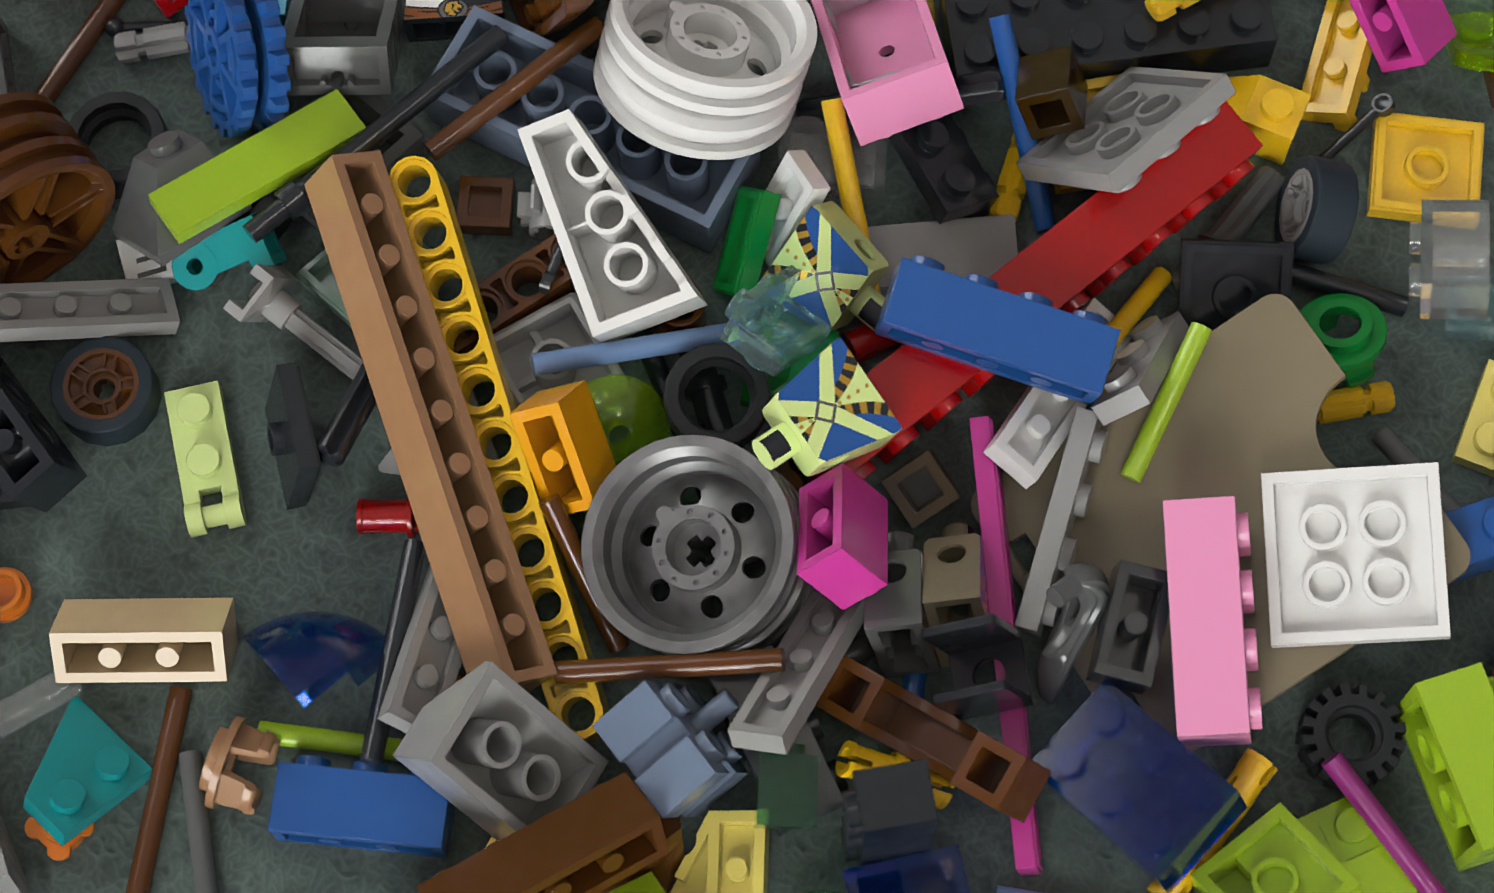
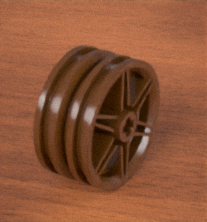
(49, 190)

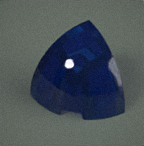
(315, 650)

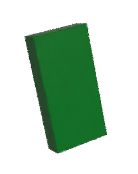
(746, 240)

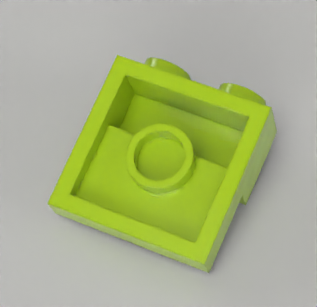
(1274, 858)

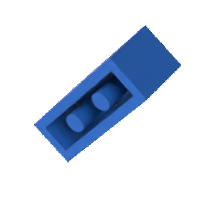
(359, 808)

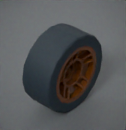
(77, 389)

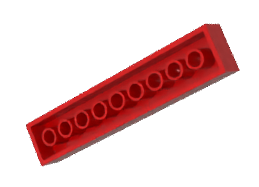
(1072, 258)

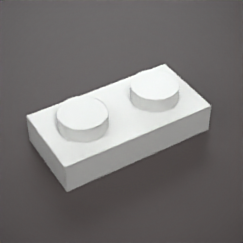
(800, 188)

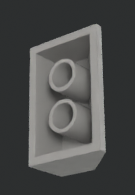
(498, 752)

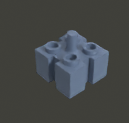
(671, 746)

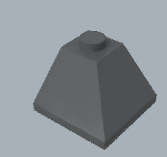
(163, 161)

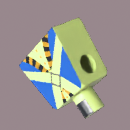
(835, 266)
(825, 415)

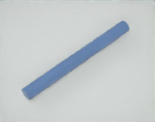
(625, 349)

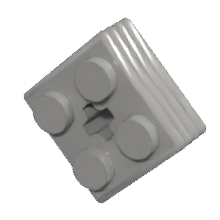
(547, 329)

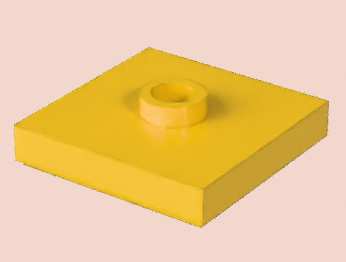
(1422, 160)

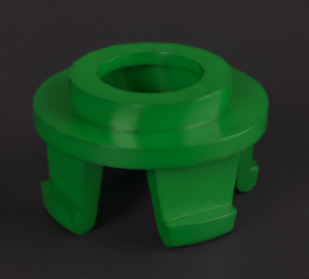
(1356, 353)

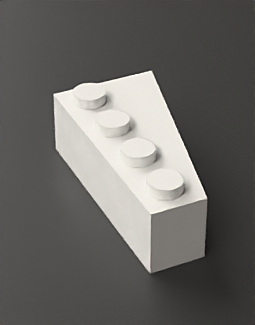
(608, 243)

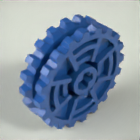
(239, 62)

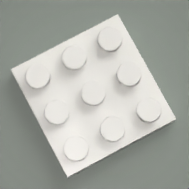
(1355, 555)

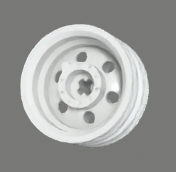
(705, 72)

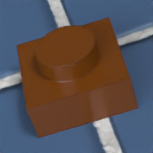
(486, 205)

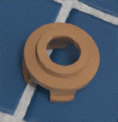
(228, 746)

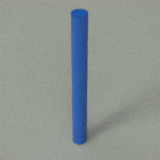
(1008, 63)

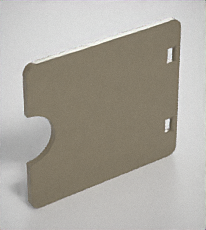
(1240, 416)

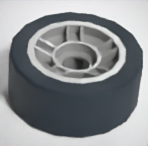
(1317, 208)

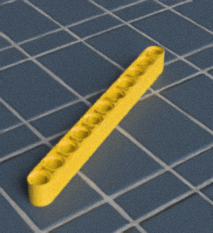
(484, 365)

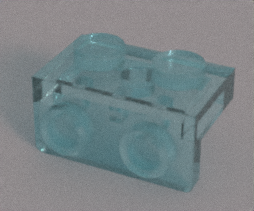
(772, 326)

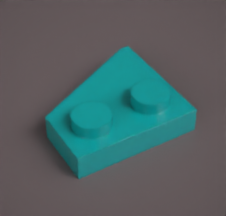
(82, 774)

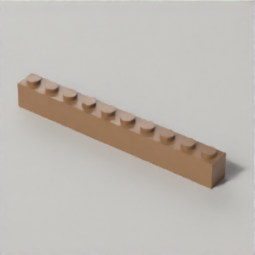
(427, 419)

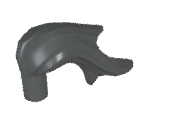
(1083, 600)

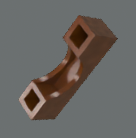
(923, 731)

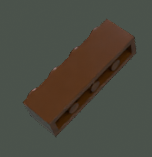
(566, 850)

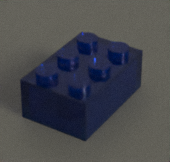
(1139, 786)

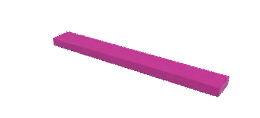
(1002, 603)

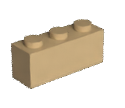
(144, 640)

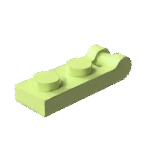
(205, 457)

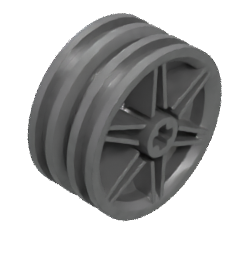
(649, 492)

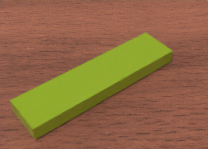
(255, 166)

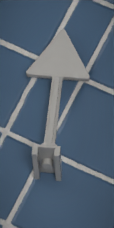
(273, 303)

